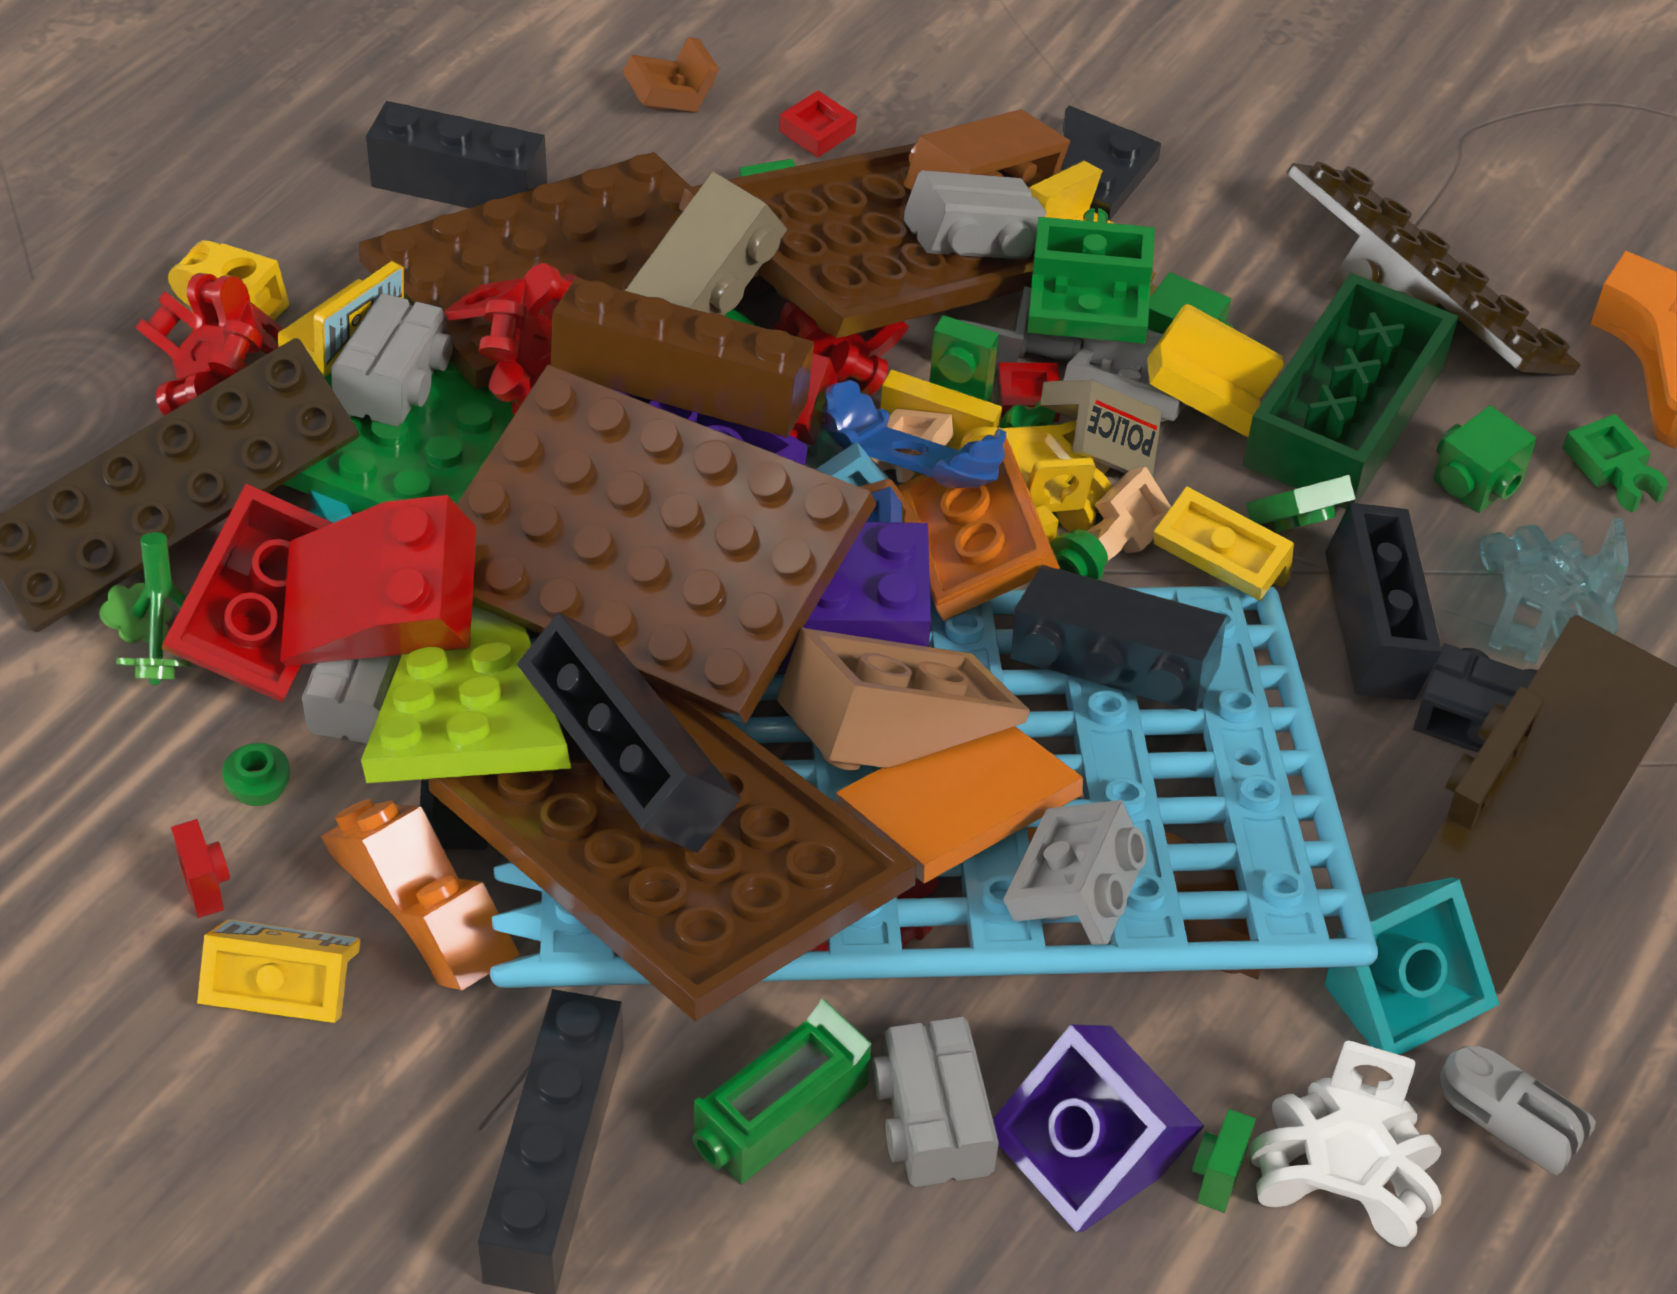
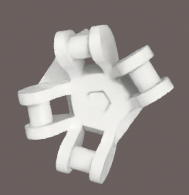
(1353, 1145)

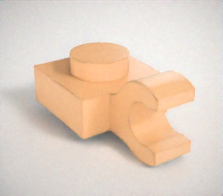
(1130, 513)

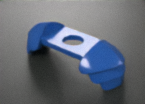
(853, 419)

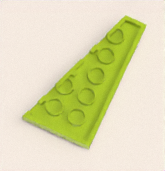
(465, 712)

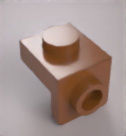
(673, 83)

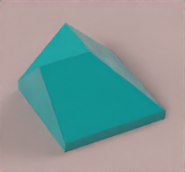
(1425, 972)

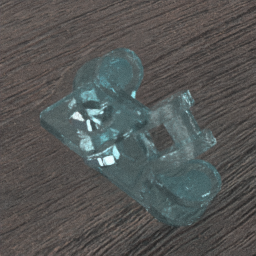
(1553, 579)

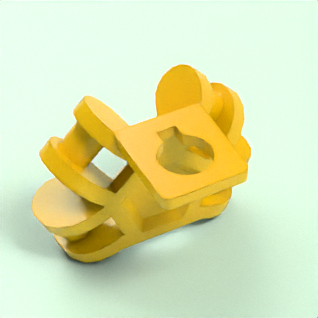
(1049, 465)

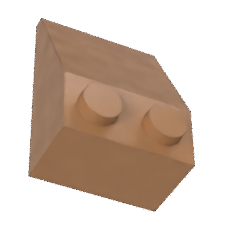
(890, 699)

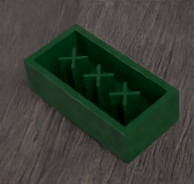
(1350, 388)

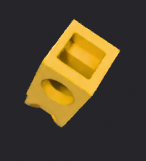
(257, 272)

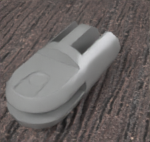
(1515, 1107)

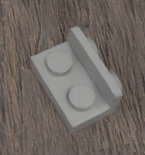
(1080, 867)

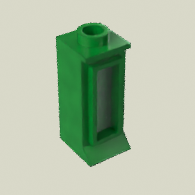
(782, 1094)

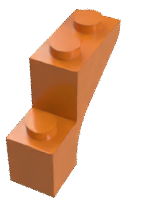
(1641, 311)
(407, 871)

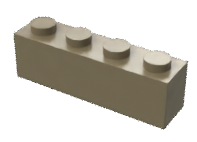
(711, 249)

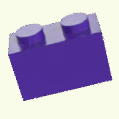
(1093, 1125)

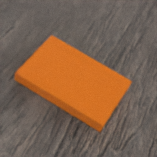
(979, 537)
(961, 798)

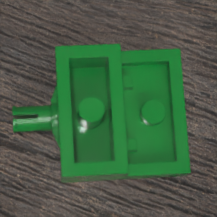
(1091, 279)

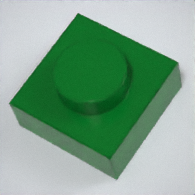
(1221, 1159)

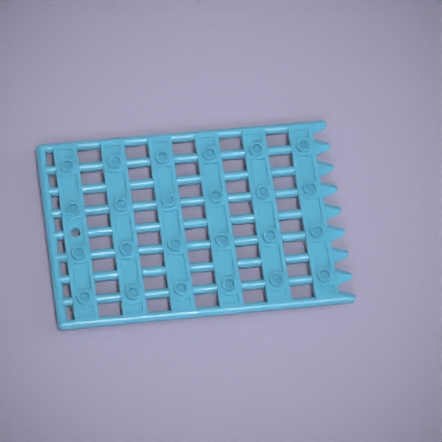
(1112, 757)

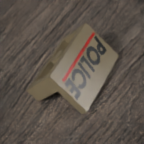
(1109, 423)

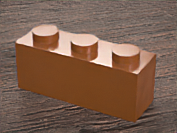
(994, 146)

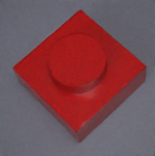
(817, 123)
(1023, 383)
(201, 867)

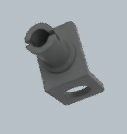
(1017, 342)

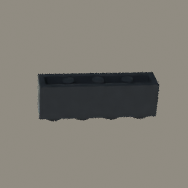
(628, 733)
(551, 1144)

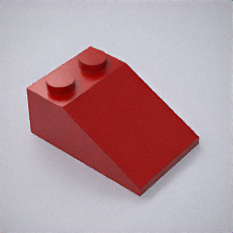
(381, 583)
(238, 598)

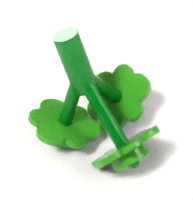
(143, 614)

